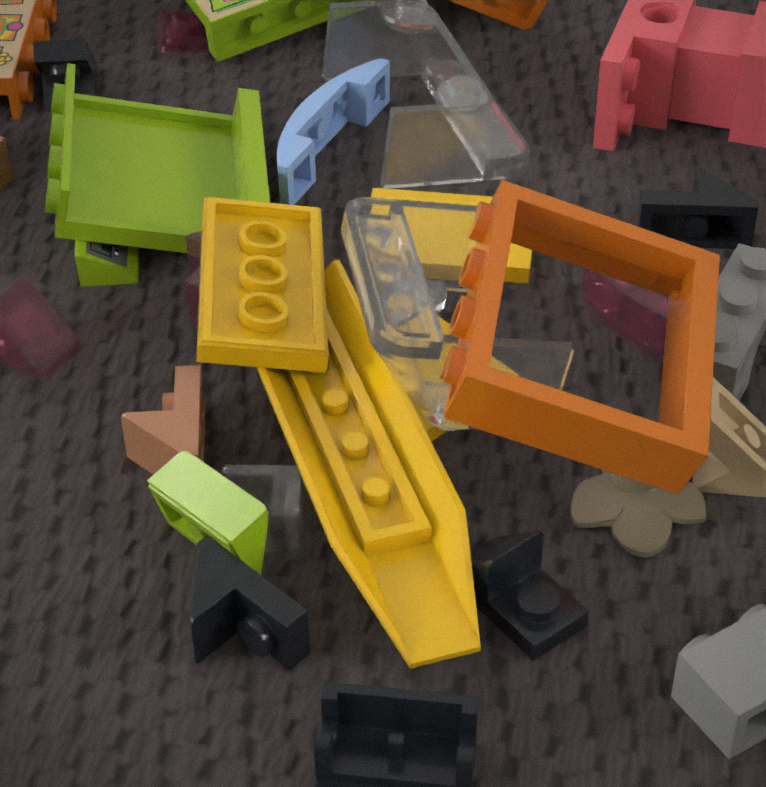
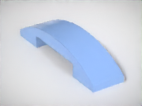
(349, 97)

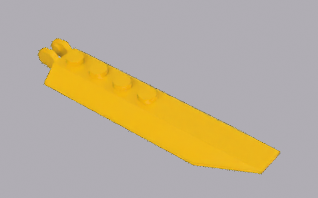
(380, 487)

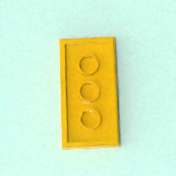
(262, 286)

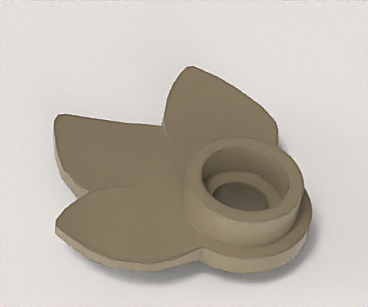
(635, 511)

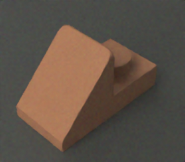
(158, 436)

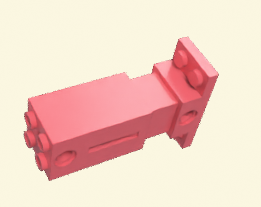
(685, 67)

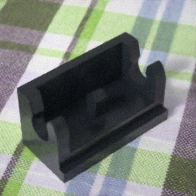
(395, 737)

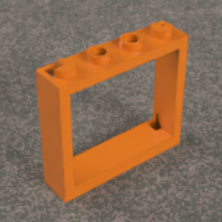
(560, 422)

